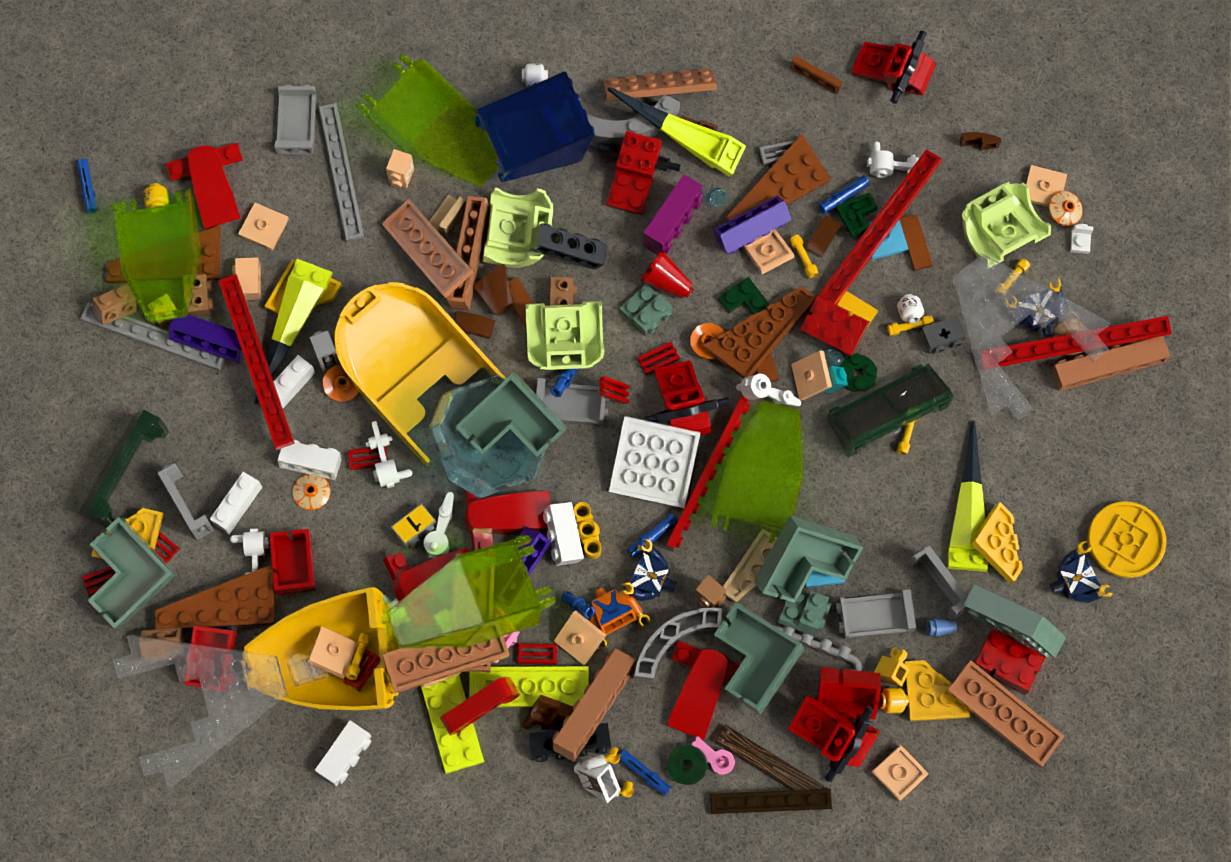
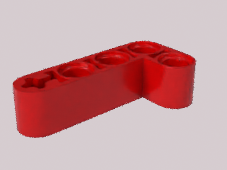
(478, 705)

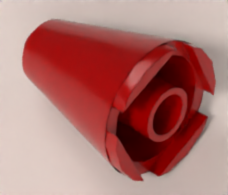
(667, 276)

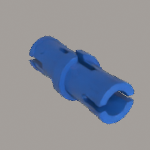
(563, 381)
(578, 604)

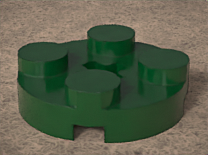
(867, 367)
(676, 764)

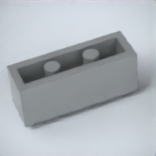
(324, 350)

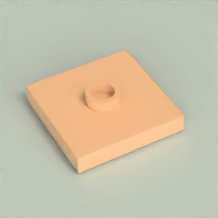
(1044, 184)
(263, 226)
(768, 251)
(811, 375)
(579, 637)
(332, 652)
(899, 773)

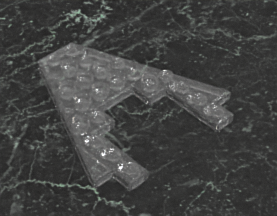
(997, 300)
(234, 686)

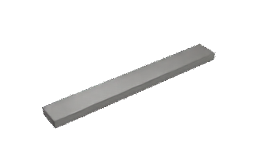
(341, 172)
(154, 337)

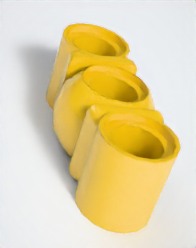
(584, 522)

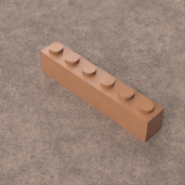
(470, 248)
(1112, 363)
(594, 704)

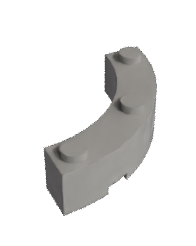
(613, 132)
(670, 632)

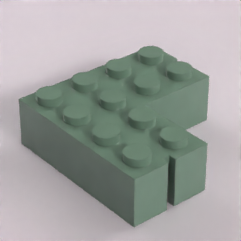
(515, 408)
(799, 551)
(138, 573)
(1020, 623)
(766, 655)

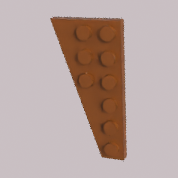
(789, 178)
(209, 265)
(755, 338)
(233, 603)

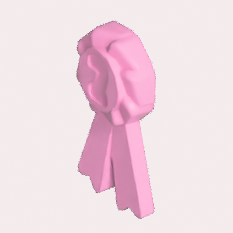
(721, 761)

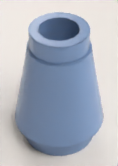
(940, 627)

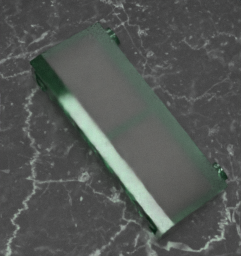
(889, 408)
(141, 427)

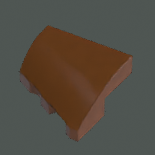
(496, 290)
(547, 713)

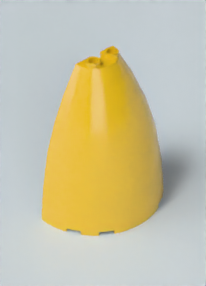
(349, 616)

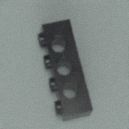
(542, 243)
(539, 739)

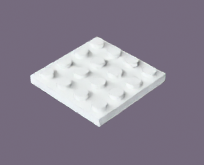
(654, 461)

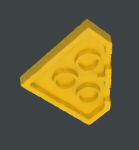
(275, 300)
(146, 523)
(999, 543)
(929, 696)

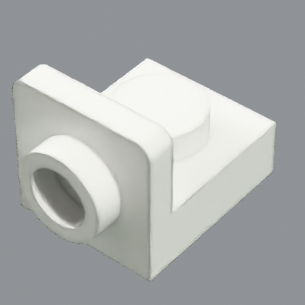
(1081, 238)

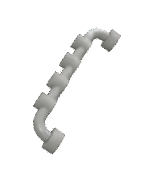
(823, 646)

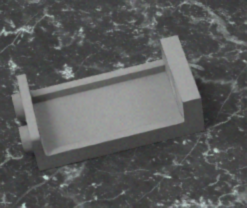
(296, 120)
(577, 403)
(200, 526)
(942, 578)
(876, 615)

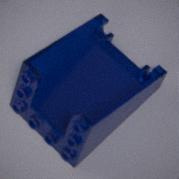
(537, 128)

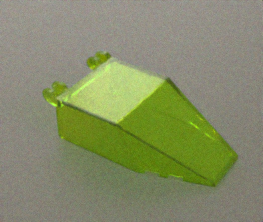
(433, 123)
(160, 255)
(763, 470)
(472, 600)

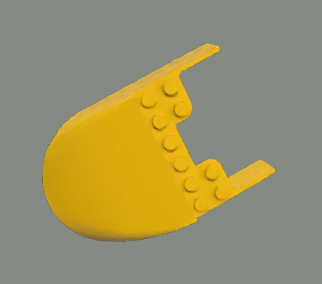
(397, 347)

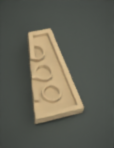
(744, 575)

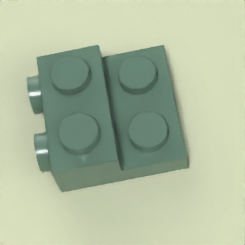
(647, 310)
(806, 613)

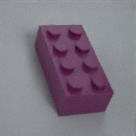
(673, 215)

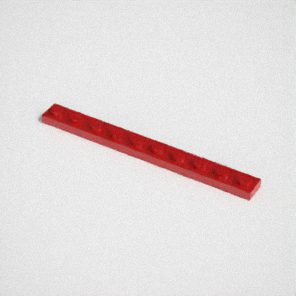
(881, 227)
(1067, 344)
(256, 362)
(708, 474)

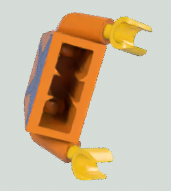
(615, 611)

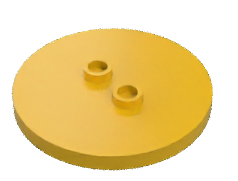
(1126, 539)

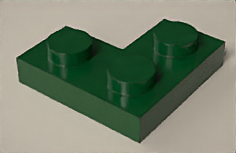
(853, 212)
(744, 293)

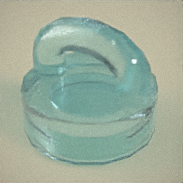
(717, 197)
(833, 358)

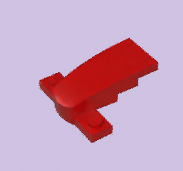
(210, 181)
(504, 515)
(406, 579)
(702, 688)

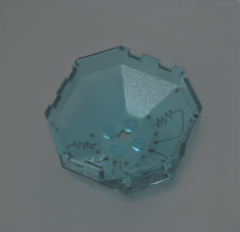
(500, 467)

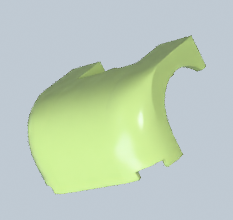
(1002, 221)
(512, 225)
(564, 335)

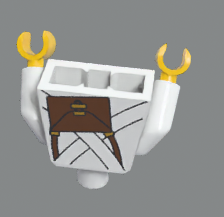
(599, 777)

